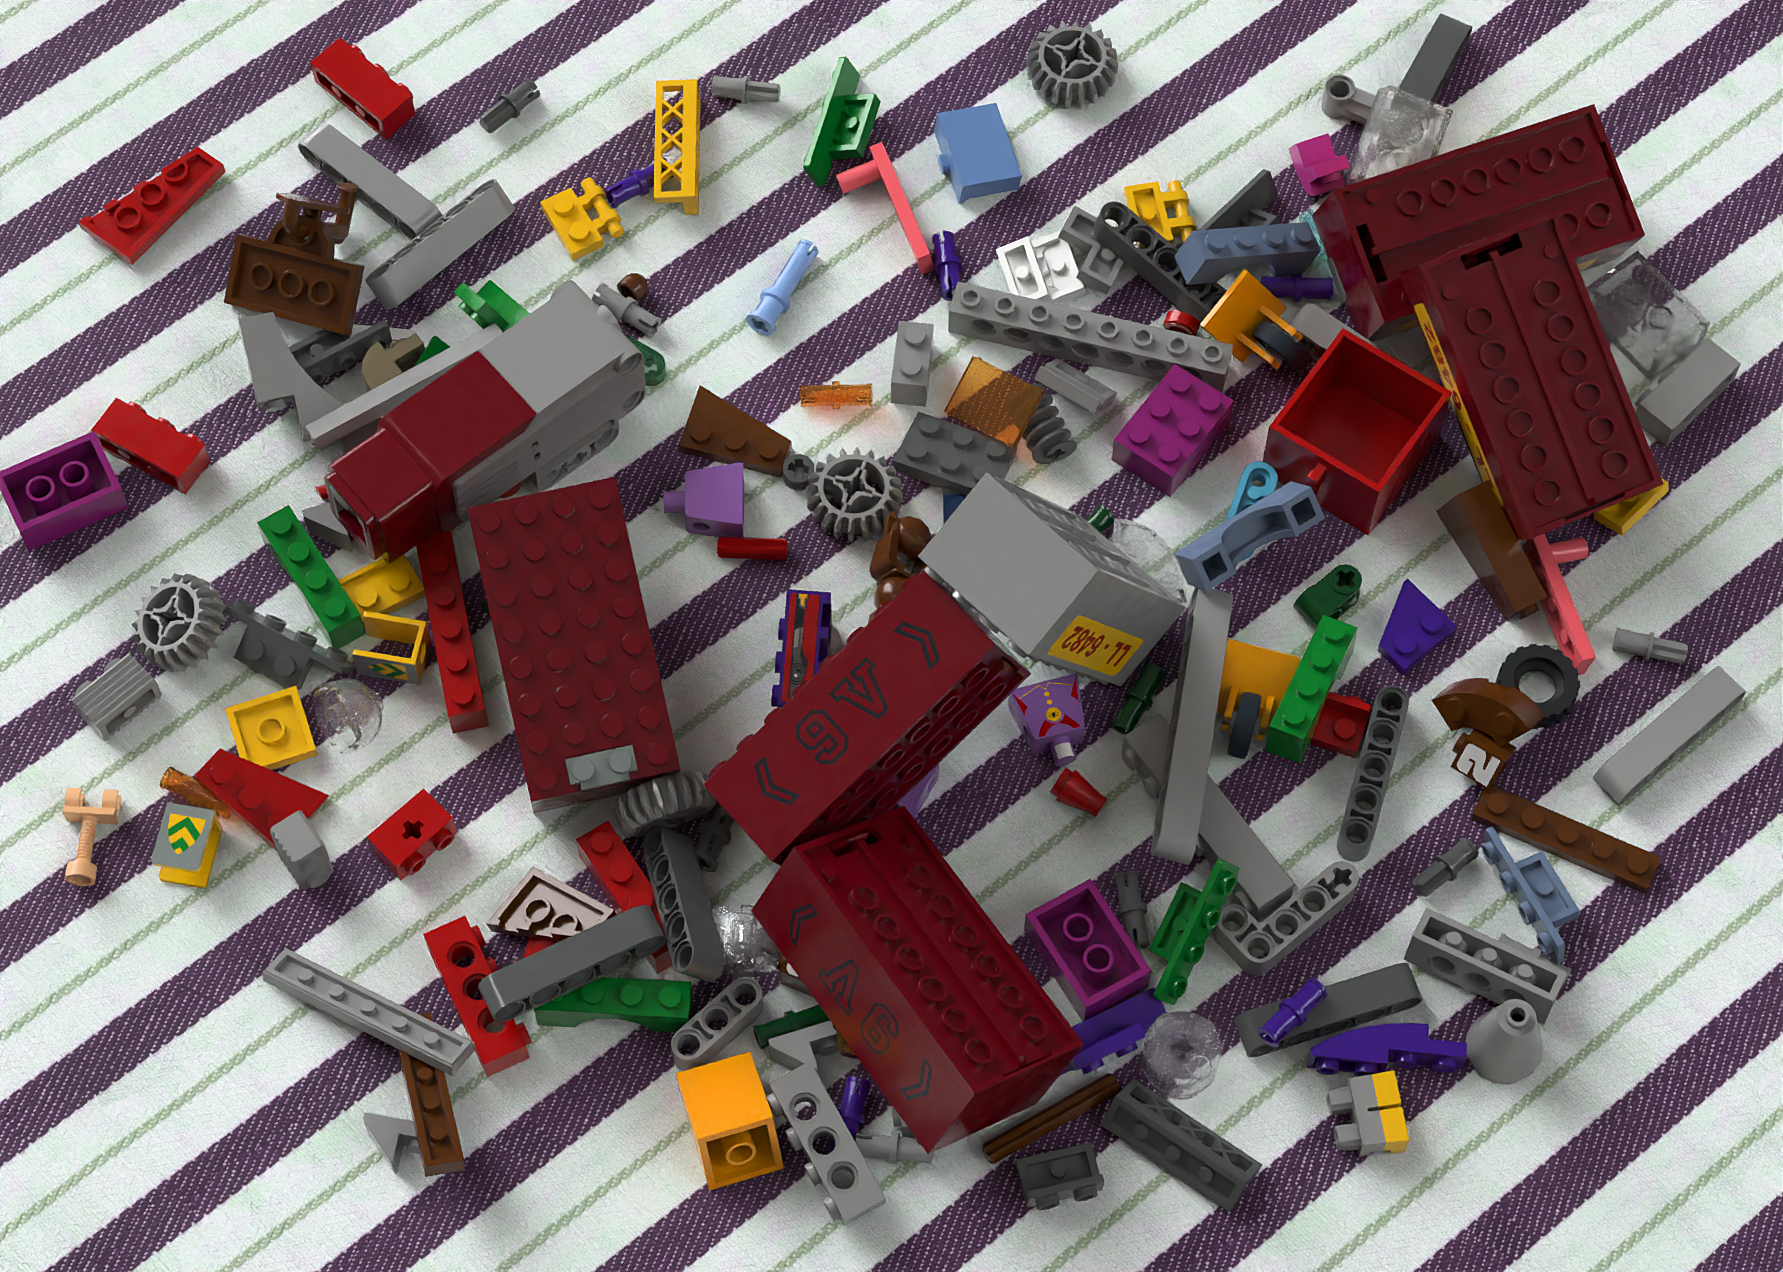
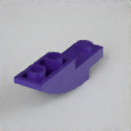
(1372, 1047)

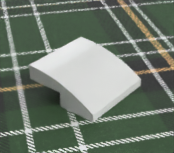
(1041, 269)

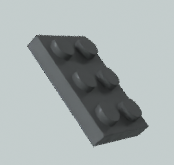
(951, 454)

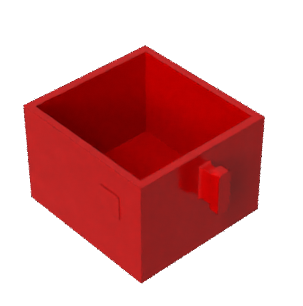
(1356, 430)

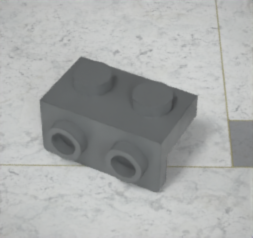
(1059, 1176)

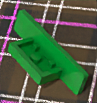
(843, 123)
(490, 306)
(1187, 927)

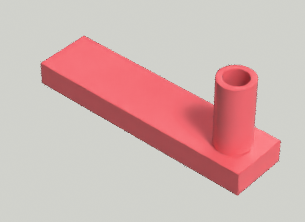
(882, 169)
(1559, 605)

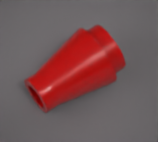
(1077, 792)

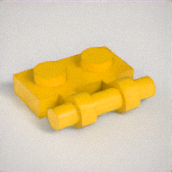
(1150, 206)
(572, 223)

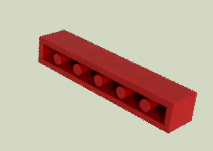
(451, 633)

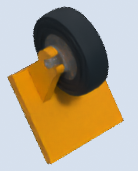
(1247, 316)
(1252, 691)

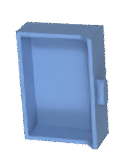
(976, 152)

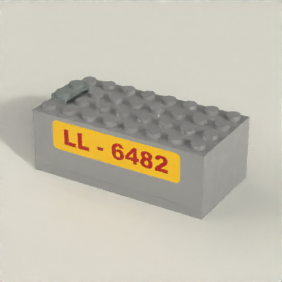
(1049, 582)

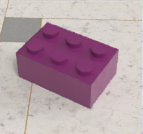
(1172, 430)
(61, 491)
(1087, 950)

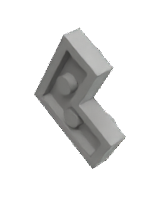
(1101, 263)

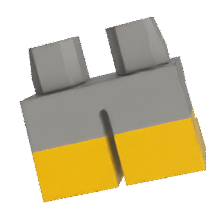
(1374, 1114)

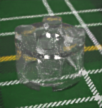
(744, 943)
(1186, 1034)

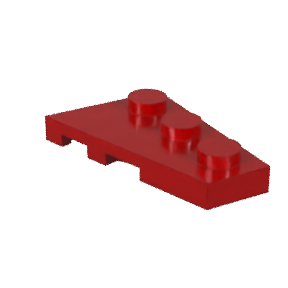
(256, 793)

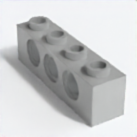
(1483, 964)
(805, 1086)

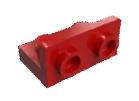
(1341, 724)

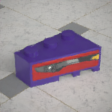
(805, 641)

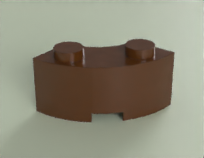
(1487, 707)

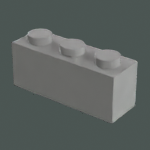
(1685, 390)

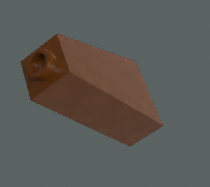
(1493, 550)

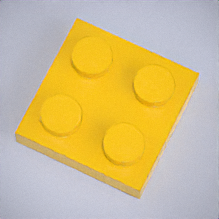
(272, 729)

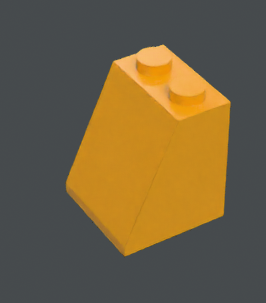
(730, 1120)

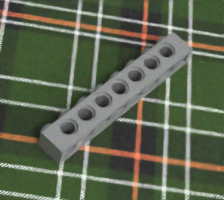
(1084, 336)

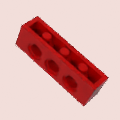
(446, 947)

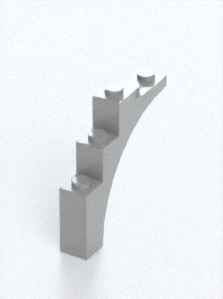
(280, 379)

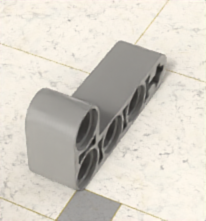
(1292, 914)

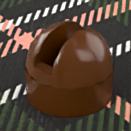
(633, 286)

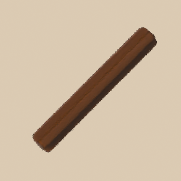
(1051, 1118)

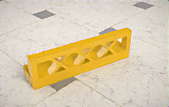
(689, 148)

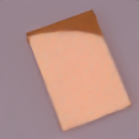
(994, 401)

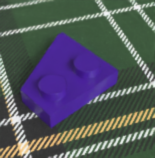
(1413, 629)

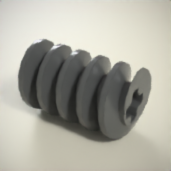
(1045, 433)

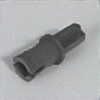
(509, 106)
(1445, 867)

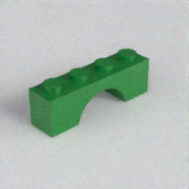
(312, 576)
(1306, 694)
(648, 1002)

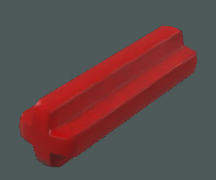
(752, 548)

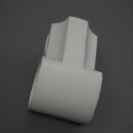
(1353, 101)

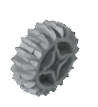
(1066, 54)
(841, 480)
(179, 622)
(664, 802)

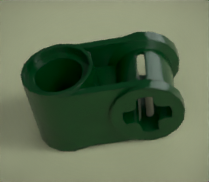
(1327, 597)

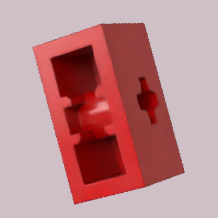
(417, 817)

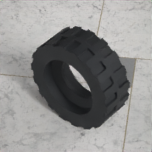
(1556, 666)

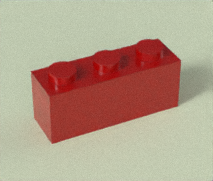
(363, 87)
(151, 445)

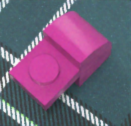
(1318, 165)

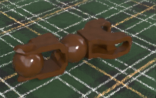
(901, 540)

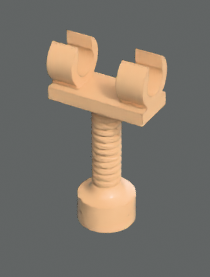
(82, 871)

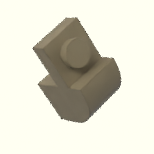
(385, 365)

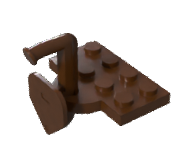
(297, 267)

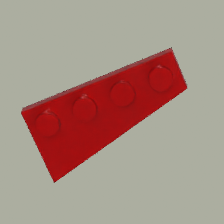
(145, 214)

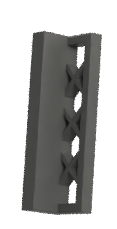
(1178, 1146)

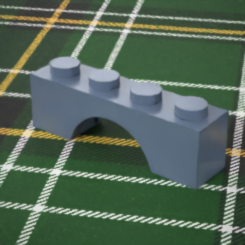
(1216, 252)
(1274, 517)

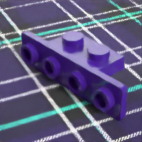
(1115, 1030)

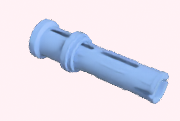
(776, 298)

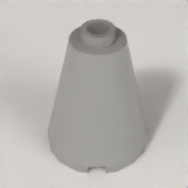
(1505, 1042)

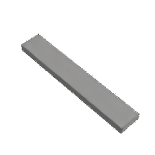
(395, 391)
(369, 1011)

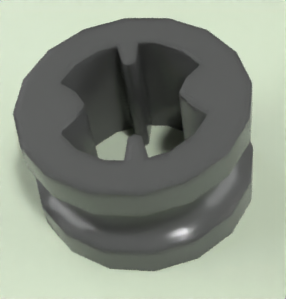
(791, 463)

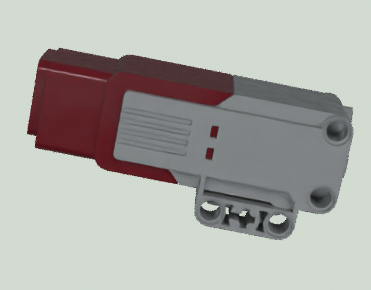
(510, 412)

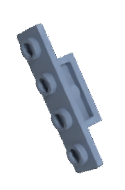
(1538, 891)

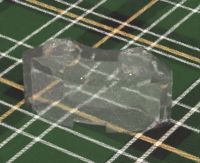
(1151, 555)

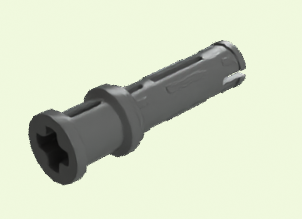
(715, 834)

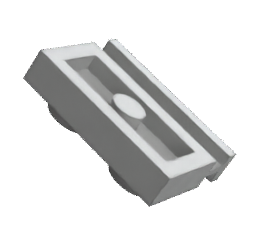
(1075, 385)

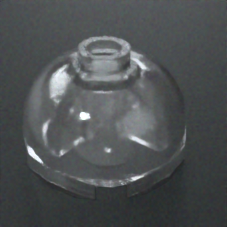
(348, 713)

